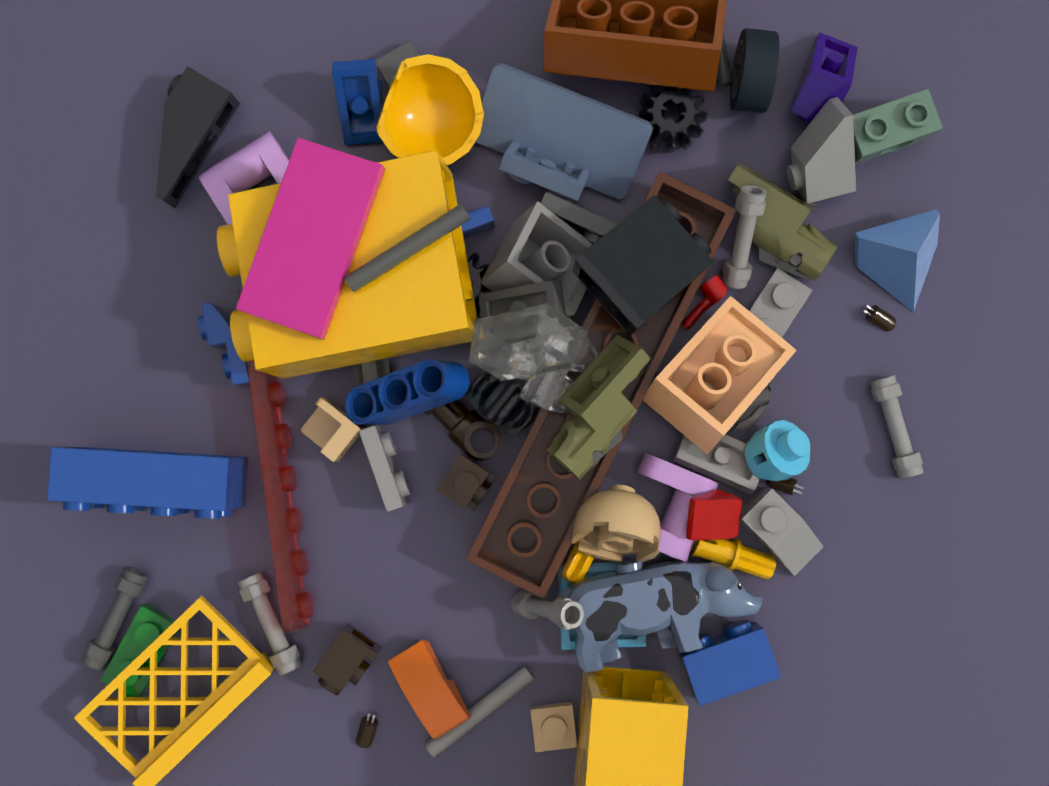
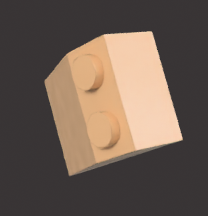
(718, 374)

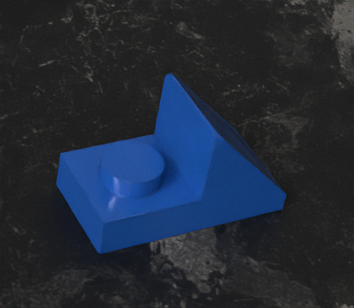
(358, 99)

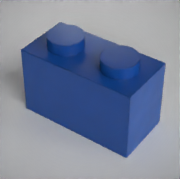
(729, 662)

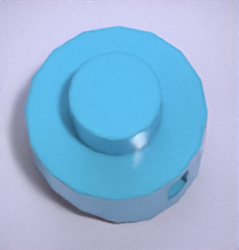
(784, 448)

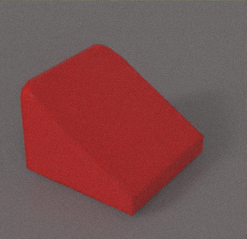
(714, 516)

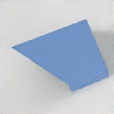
(899, 254)

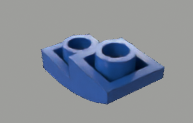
(215, 327)

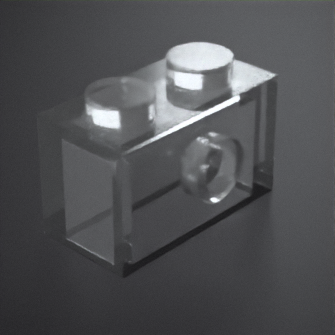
(524, 343)

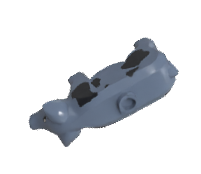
(651, 599)

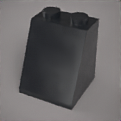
(642, 263)

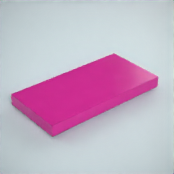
(310, 238)

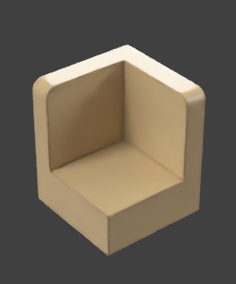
(331, 430)

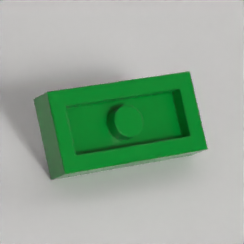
(142, 632)

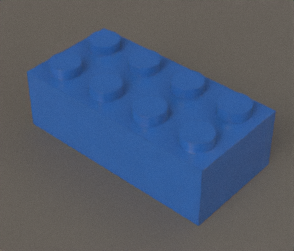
(144, 479)

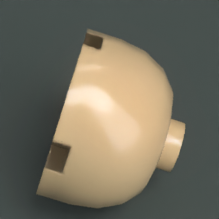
(617, 524)

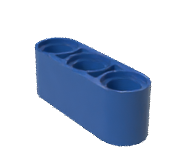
(385, 399)

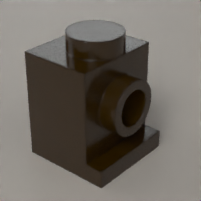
(466, 482)
(346, 660)

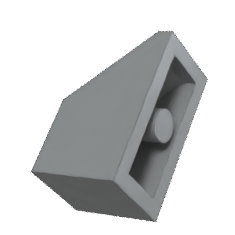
(824, 155)
(780, 530)

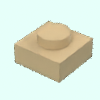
(553, 726)

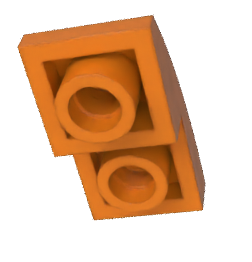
(428, 689)

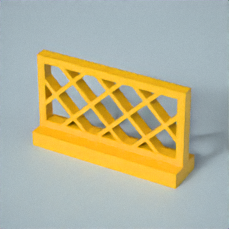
(201, 720)

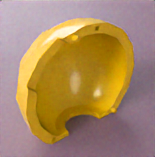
(431, 109)

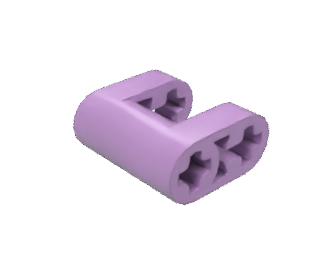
(244, 170)
(675, 520)

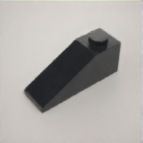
(192, 124)

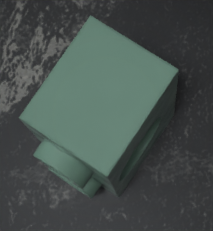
(895, 126)

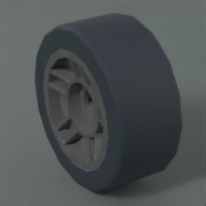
(754, 70)

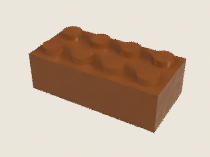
(637, 41)

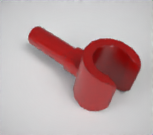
(714, 291)

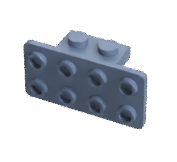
(560, 136)

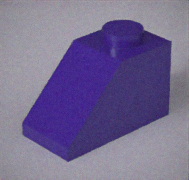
(825, 76)

